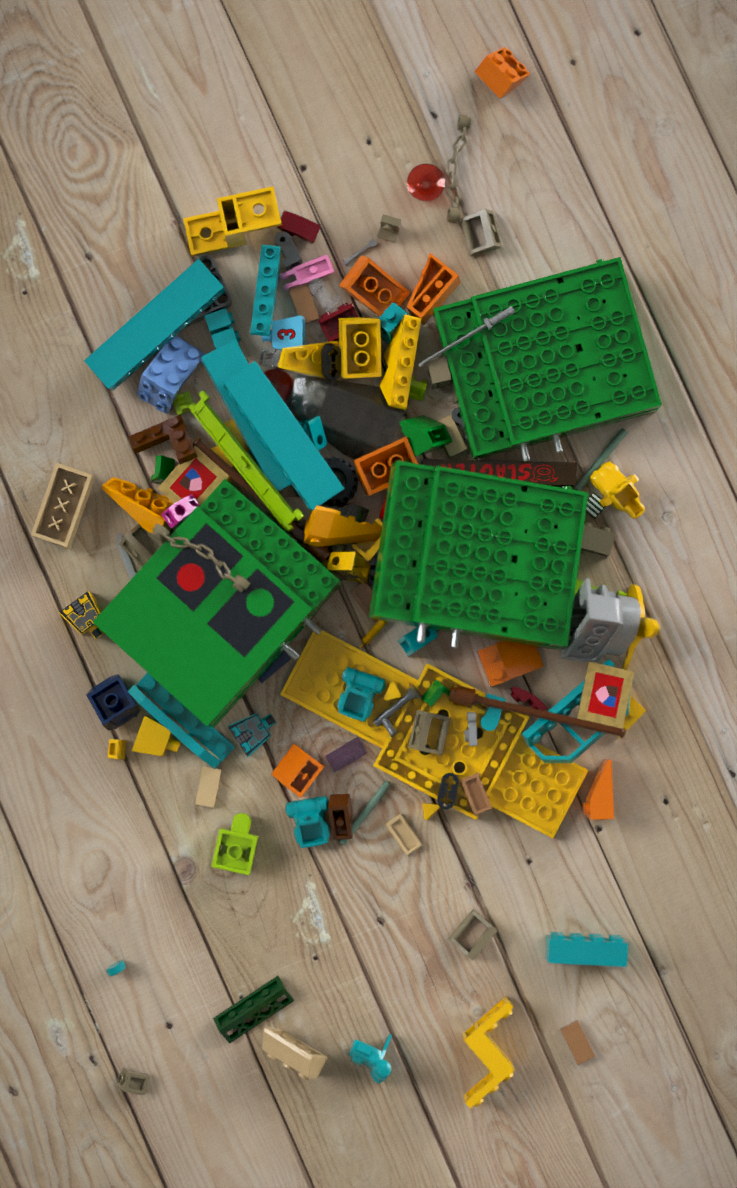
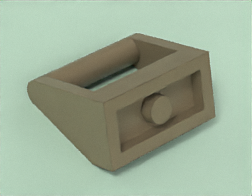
(490, 230)
(135, 548)
(421, 729)
(481, 941)

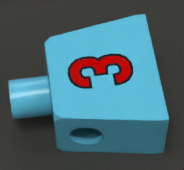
(287, 333)

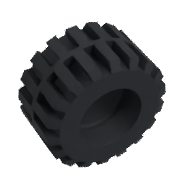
(351, 478)

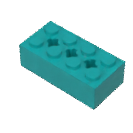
(586, 950)

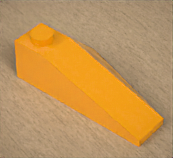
(140, 504)
(329, 528)

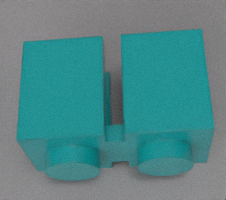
(221, 327)

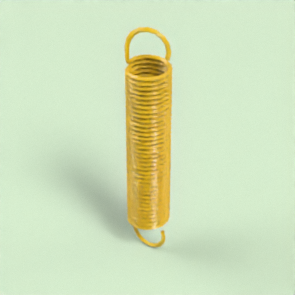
(373, 632)

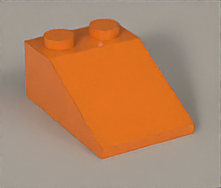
(373, 286)
(508, 660)
(600, 796)

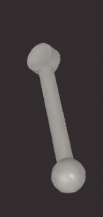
(372, 243)

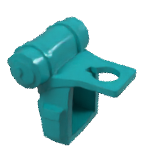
(359, 693)
(309, 820)
(371, 1057)

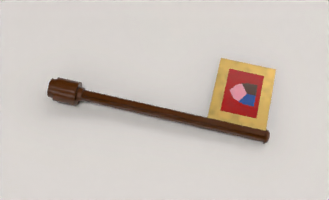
(205, 474)
(600, 708)

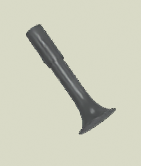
(384, 717)

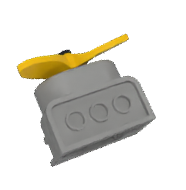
(607, 624)

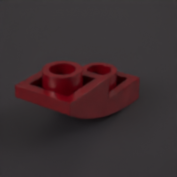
(299, 226)
(522, 695)

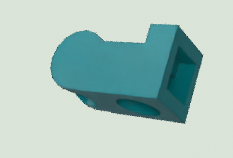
(492, 715)

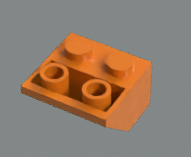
(502, 72)
(297, 770)

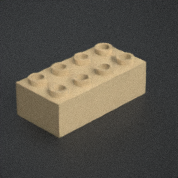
(63, 505)

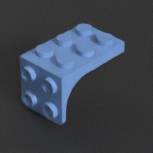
(168, 373)

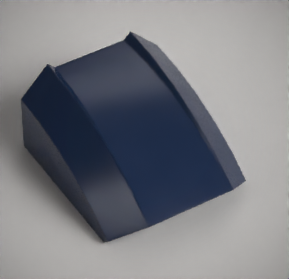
(113, 702)

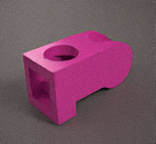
(180, 510)

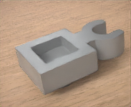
(471, 734)

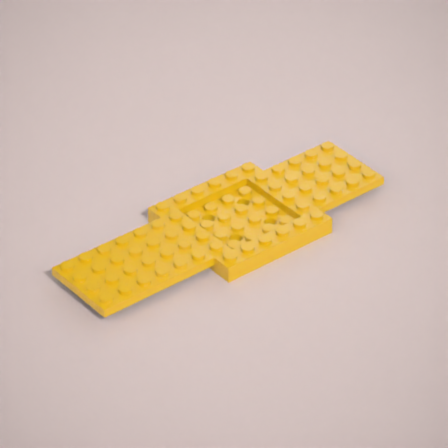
(509, 770)

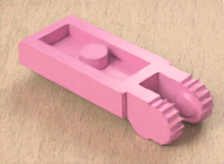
(308, 271)

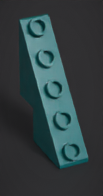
(266, 290)

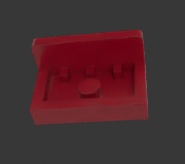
(330, 321)

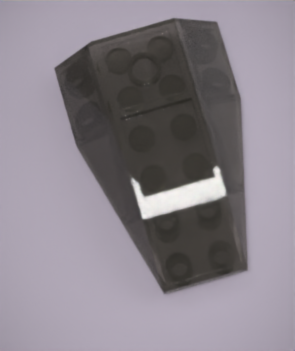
(351, 413)

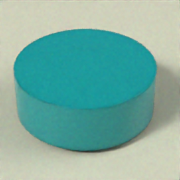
(116, 968)

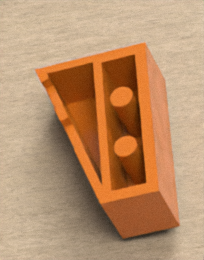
(433, 289)

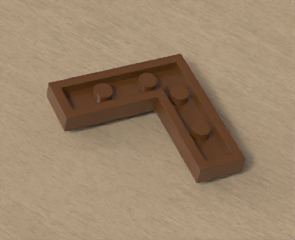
(171, 429)

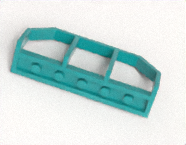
(563, 707)
(206, 735)

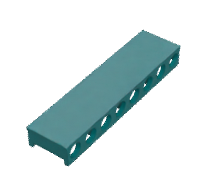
(155, 325)
(220, 366)
(282, 436)

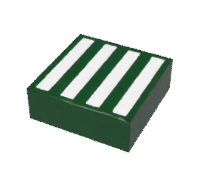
(594, 507)

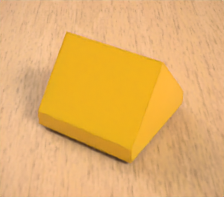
(392, 692)
(116, 749)
(429, 809)

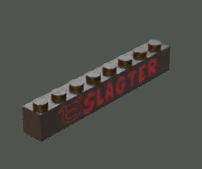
(546, 473)

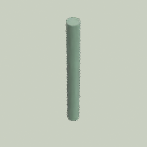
(601, 459)
(367, 809)

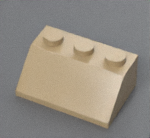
(292, 1052)

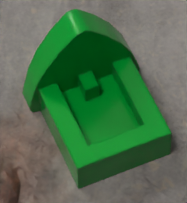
(163, 467)
(434, 693)

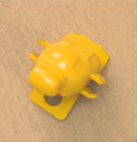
(617, 490)

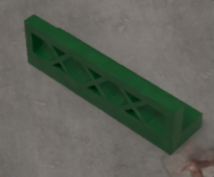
(251, 1008)

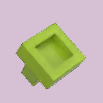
(417, 389)
(182, 402)

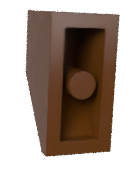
(340, 816)

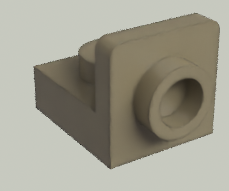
(389, 228)
(133, 1081)

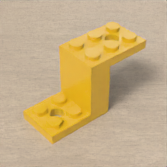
(232, 221)
(489, 1053)

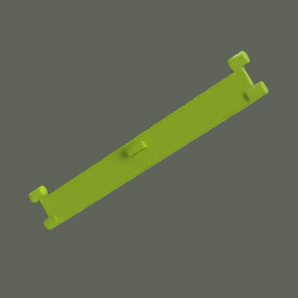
(244, 463)

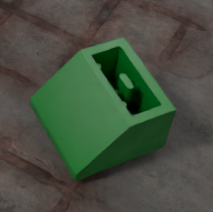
(425, 434)

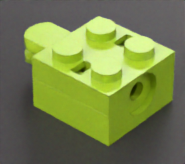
(236, 846)

